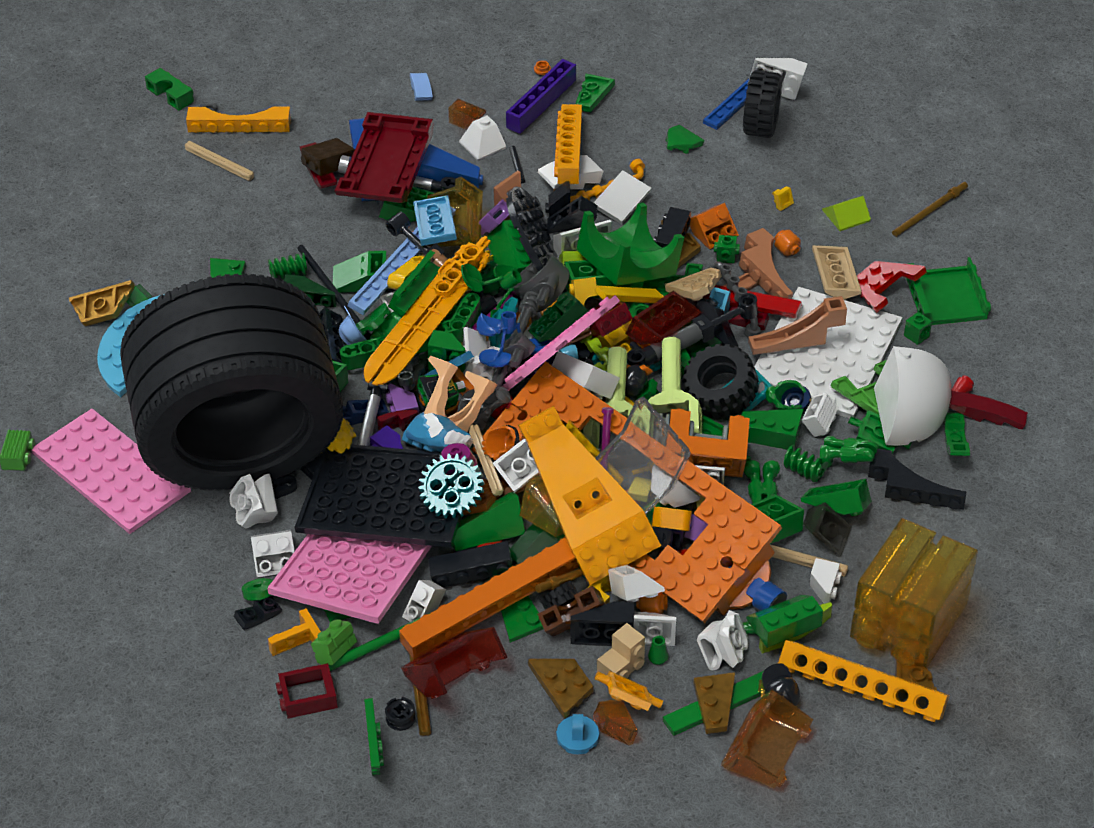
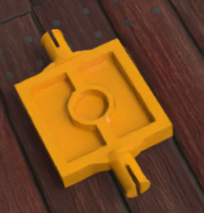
(629, 691)

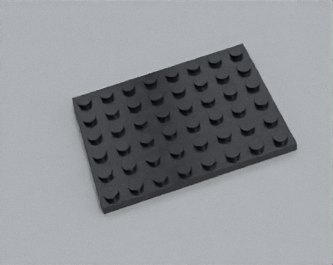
(375, 497)

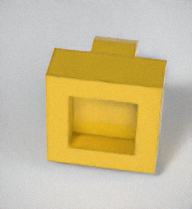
(783, 198)

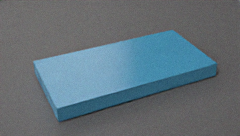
(434, 220)

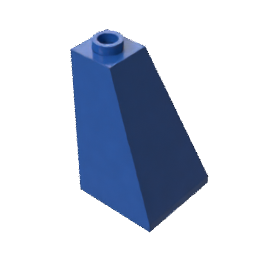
(442, 164)

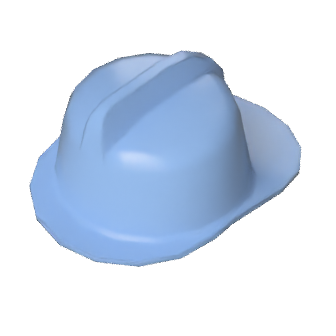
(349, 332)

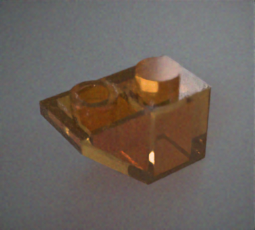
(464, 113)

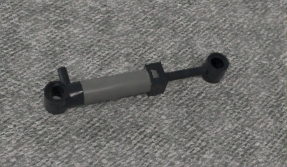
(700, 330)

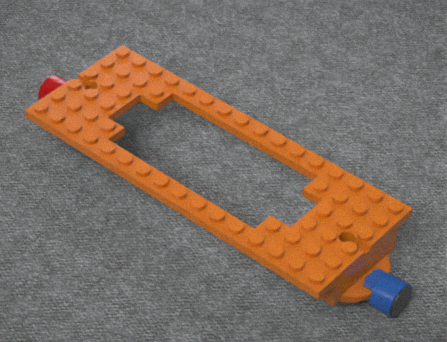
(729, 558)

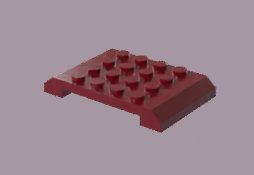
(386, 157)

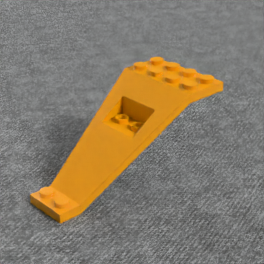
(603, 529)

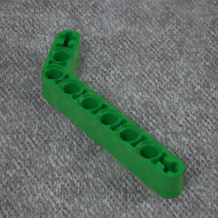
(466, 315)

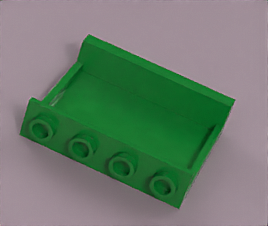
(950, 295)

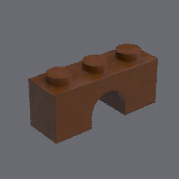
(557, 618)

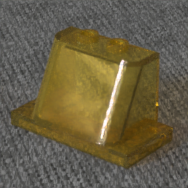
(468, 205)

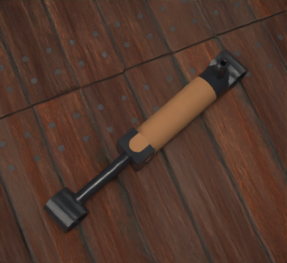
(399, 225)

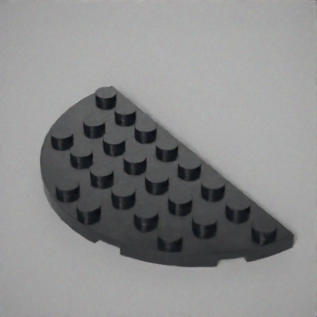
(529, 222)

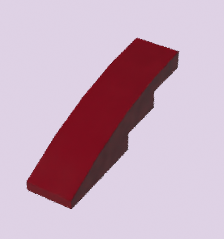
(982, 408)

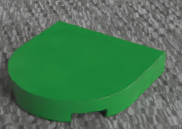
(374, 319)

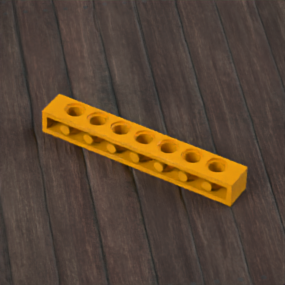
(568, 143)
(937, 700)

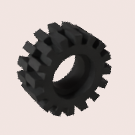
(559, 596)

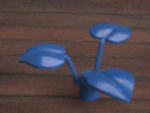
(507, 325)

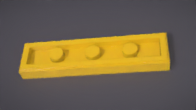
(629, 294)

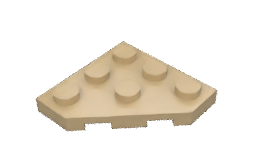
(695, 285)

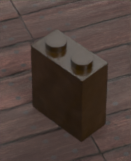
(325, 156)

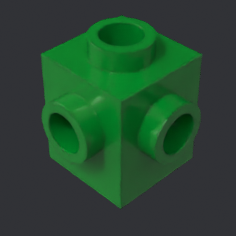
(726, 248)

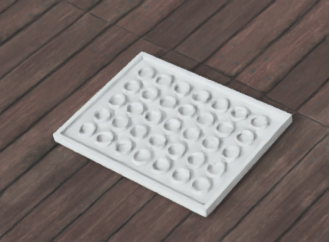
(848, 351)

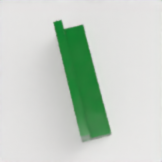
(414, 285)

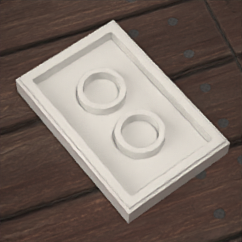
(622, 197)

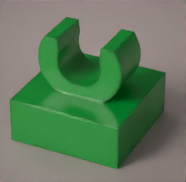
(650, 390)

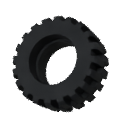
(762, 103)
(715, 362)

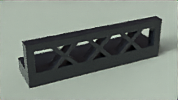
(329, 324)

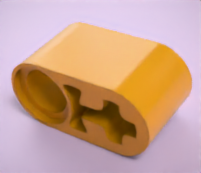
(671, 518)

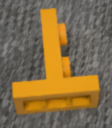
(295, 636)

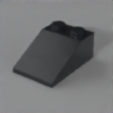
(598, 624)

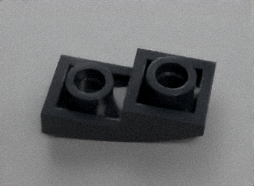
(259, 613)

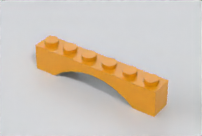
(270, 120)

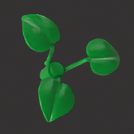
(505, 274)

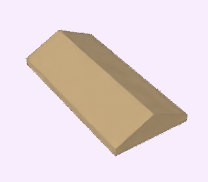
(836, 271)

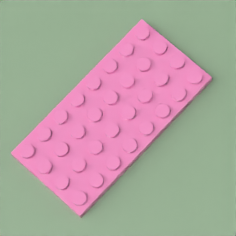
(108, 470)

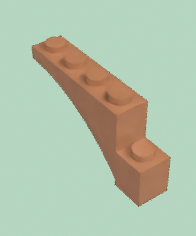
(759, 263)
(804, 332)

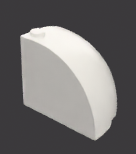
(912, 395)

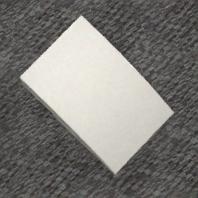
(588, 173)

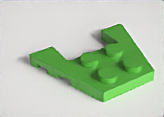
(863, 396)

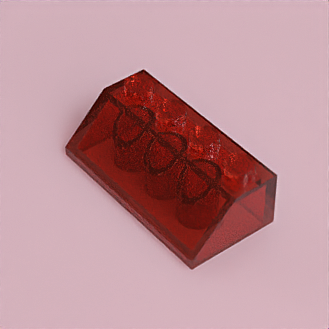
(662, 319)

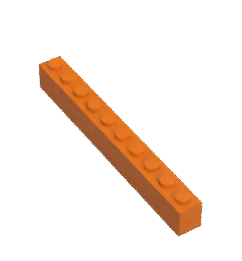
(486, 599)

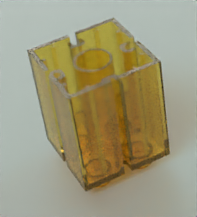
(912, 594)

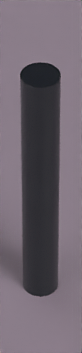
(516, 162)

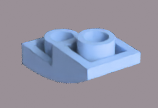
(421, 86)

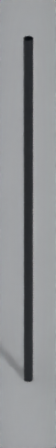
(342, 302)

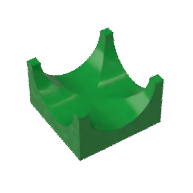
(630, 251)

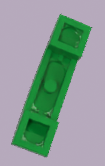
(955, 435)

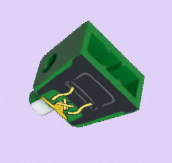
(427, 384)

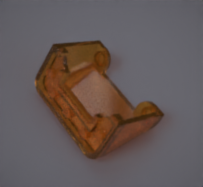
(767, 740)

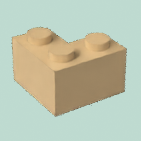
(626, 653)

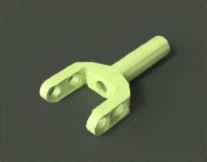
(617, 366)
(672, 396)

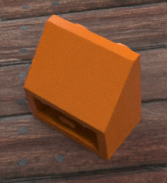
(711, 224)

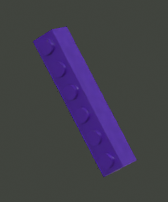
(541, 96)

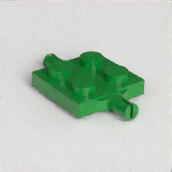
(871, 429)

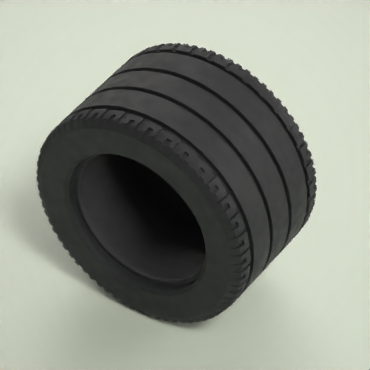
(230, 381)

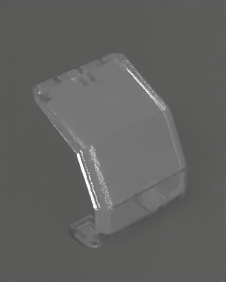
(645, 456)

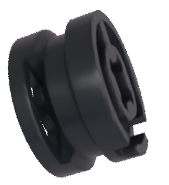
(400, 713)

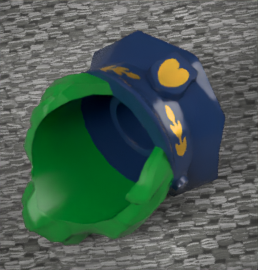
(788, 395)

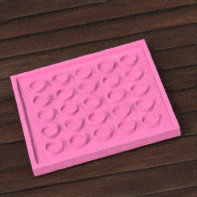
(348, 574)

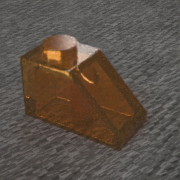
(615, 721)

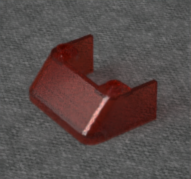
(453, 659)

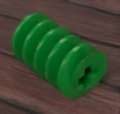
(287, 266)
(804, 466)

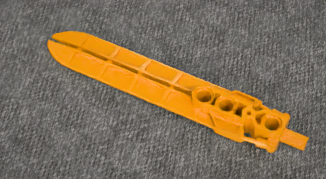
(425, 314)

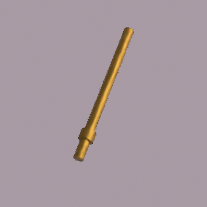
(952, 193)
(554, 582)

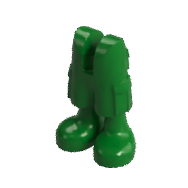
(848, 450)
(757, 489)

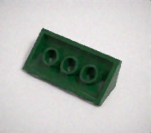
(532, 543)

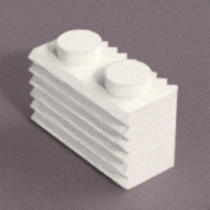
(820, 414)

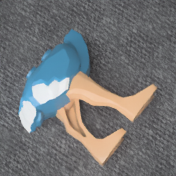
(432, 428)

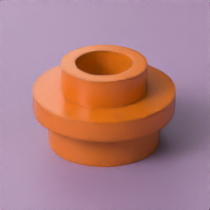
(542, 68)

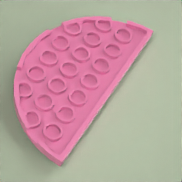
(559, 342)

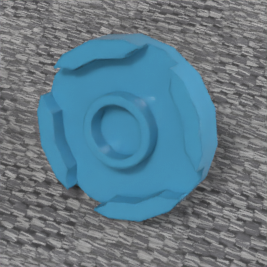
(577, 734)

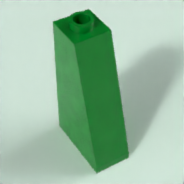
(495, 524)

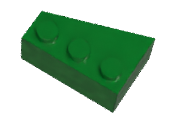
(774, 427)

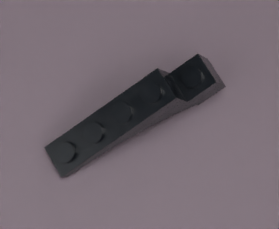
(909, 486)

